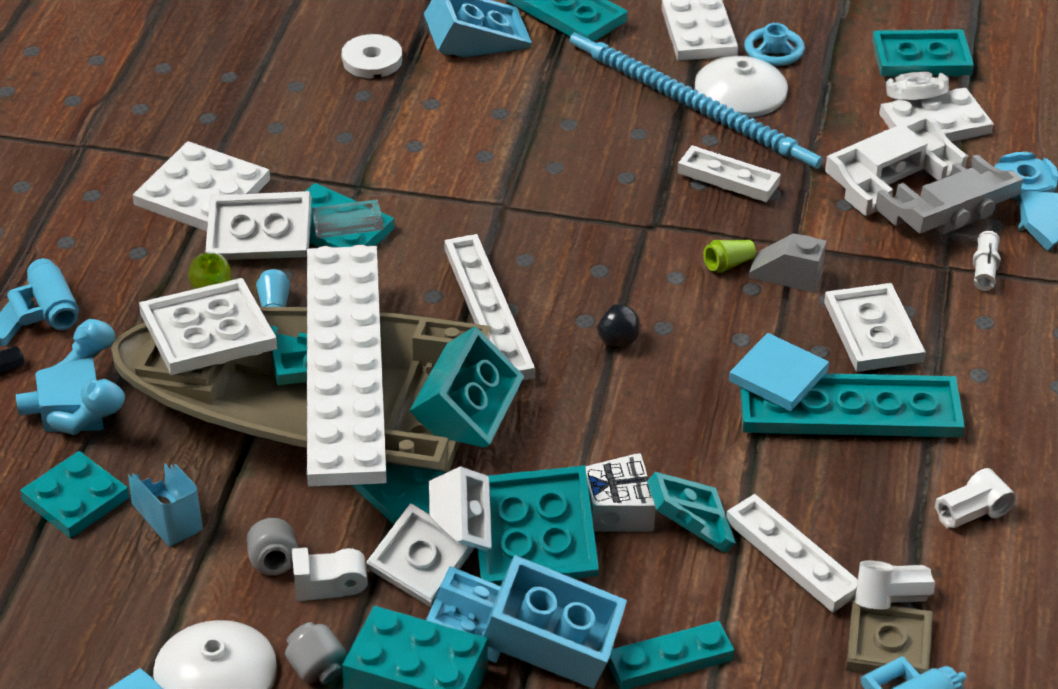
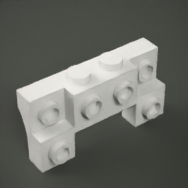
(890, 157)

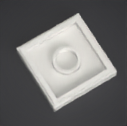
(417, 555)

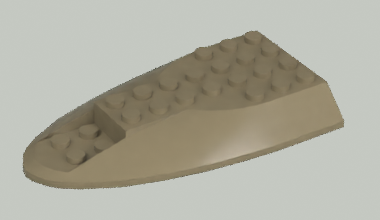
(248, 400)

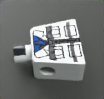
(620, 495)

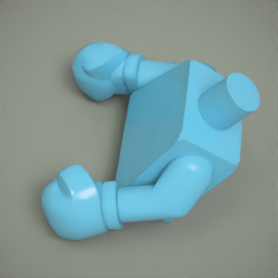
(69, 391)

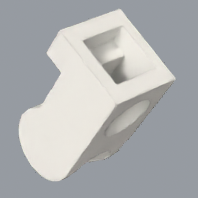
(328, 574)

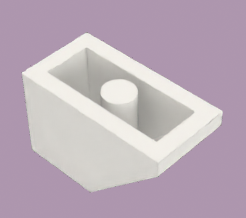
(462, 506)

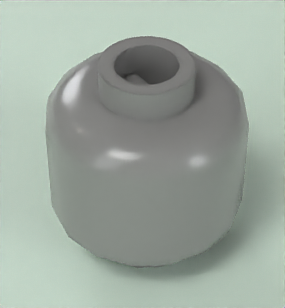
(271, 546)
(315, 653)

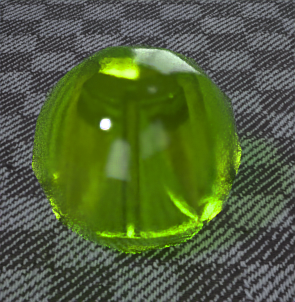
(208, 270)

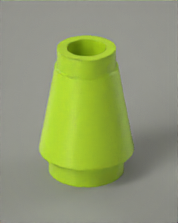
(727, 254)

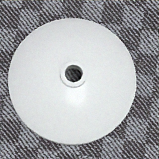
(743, 84)
(216, 657)

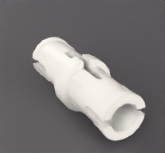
(986, 261)

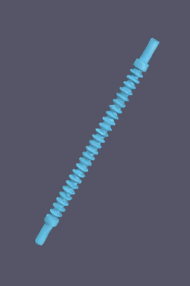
(786, 146)

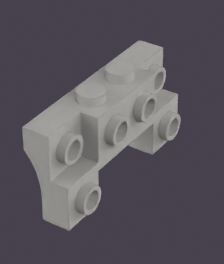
(951, 200)

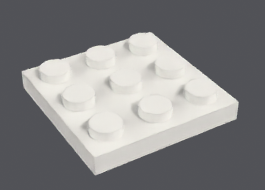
(188, 179)
(207, 326)

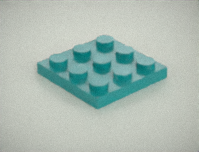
(542, 520)

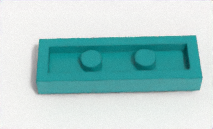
(670, 655)

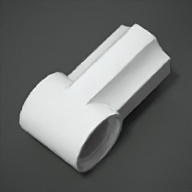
(981, 496)
(883, 584)

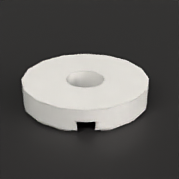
(358, 53)
(917, 86)

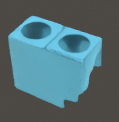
(173, 520)

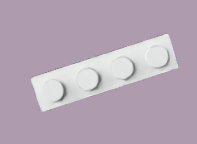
(793, 552)

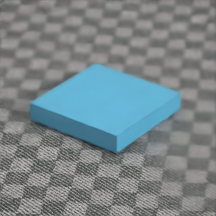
(779, 371)

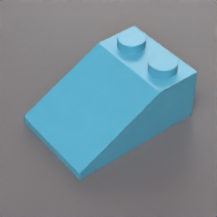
(475, 27)

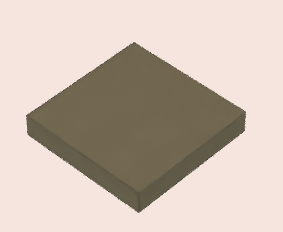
(886, 635)

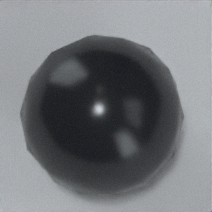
(619, 326)

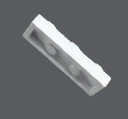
(729, 173)

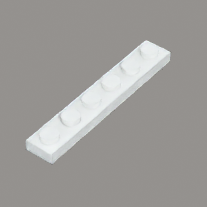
(487, 300)

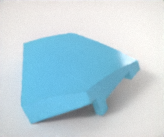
(1040, 216)

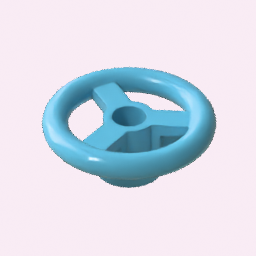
(775, 41)

